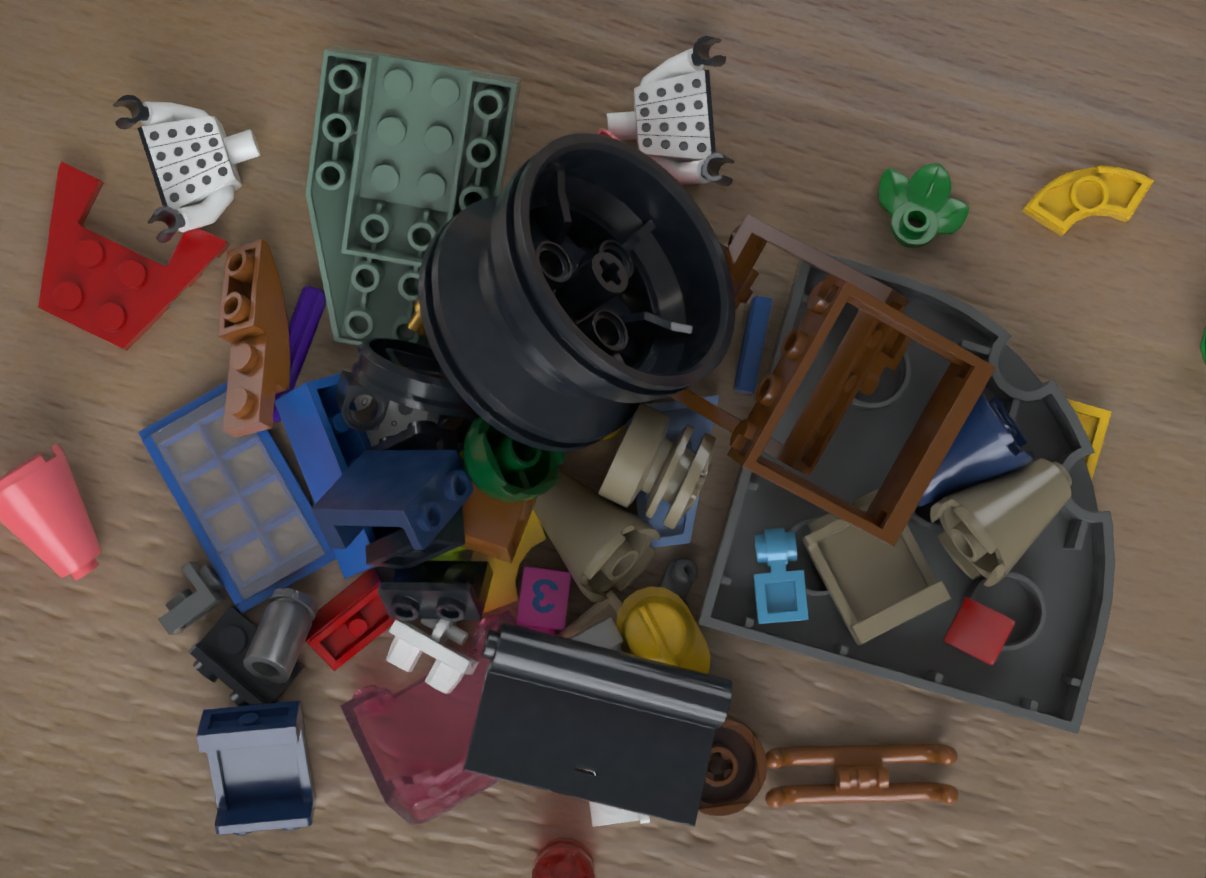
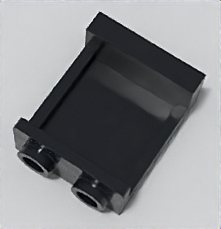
(395, 548)

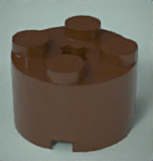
(738, 779)

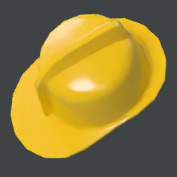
(662, 629)

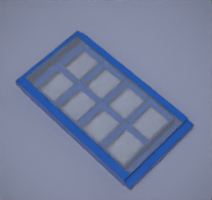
(238, 500)

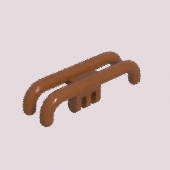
(861, 774)

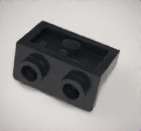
(438, 591)
(222, 657)

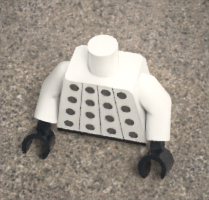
(676, 117)
(188, 161)

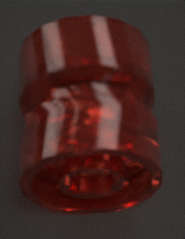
(564, 859)

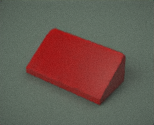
(349, 621)

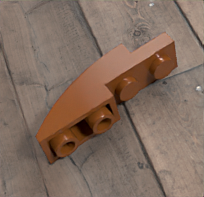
(257, 327)

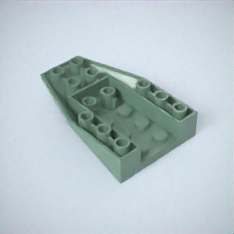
(388, 166)

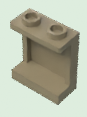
(870, 579)

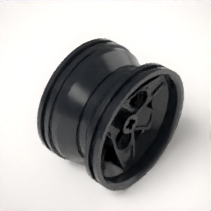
(576, 294)

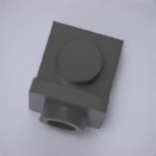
(190, 607)

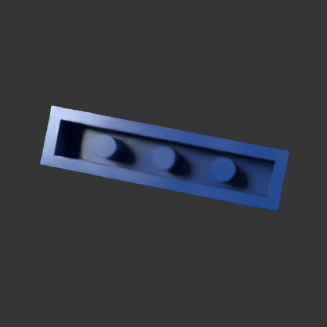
(325, 451)

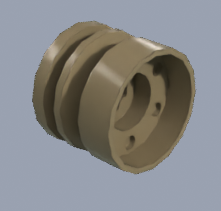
(658, 466)

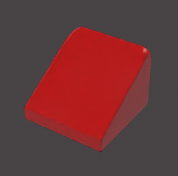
(979, 631)

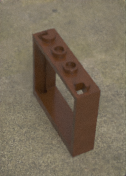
(847, 367)
(925, 445)

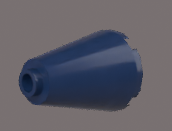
(982, 450)

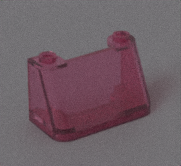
(421, 738)

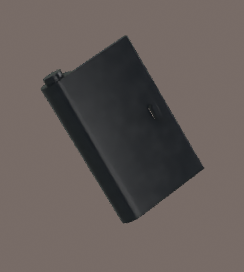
(597, 709)

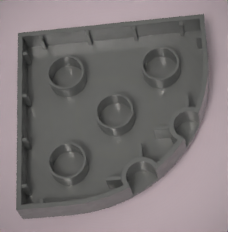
(1053, 593)

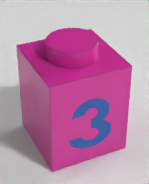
(544, 599)

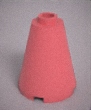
(49, 515)

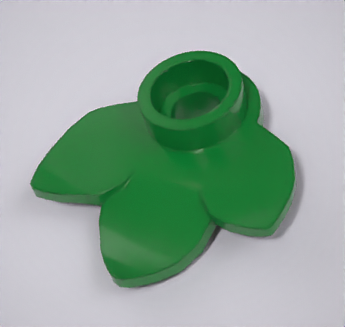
(924, 199)

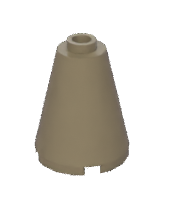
(1001, 518)
(595, 537)

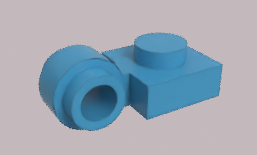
(780, 593)

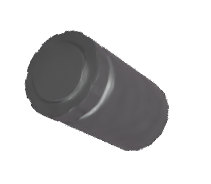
(280, 635)

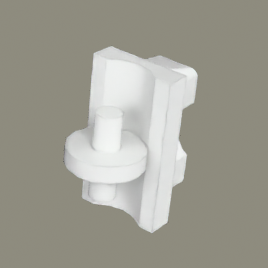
(449, 662)

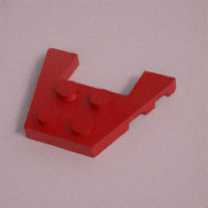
(104, 283)

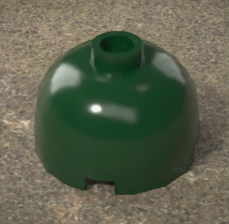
(507, 467)

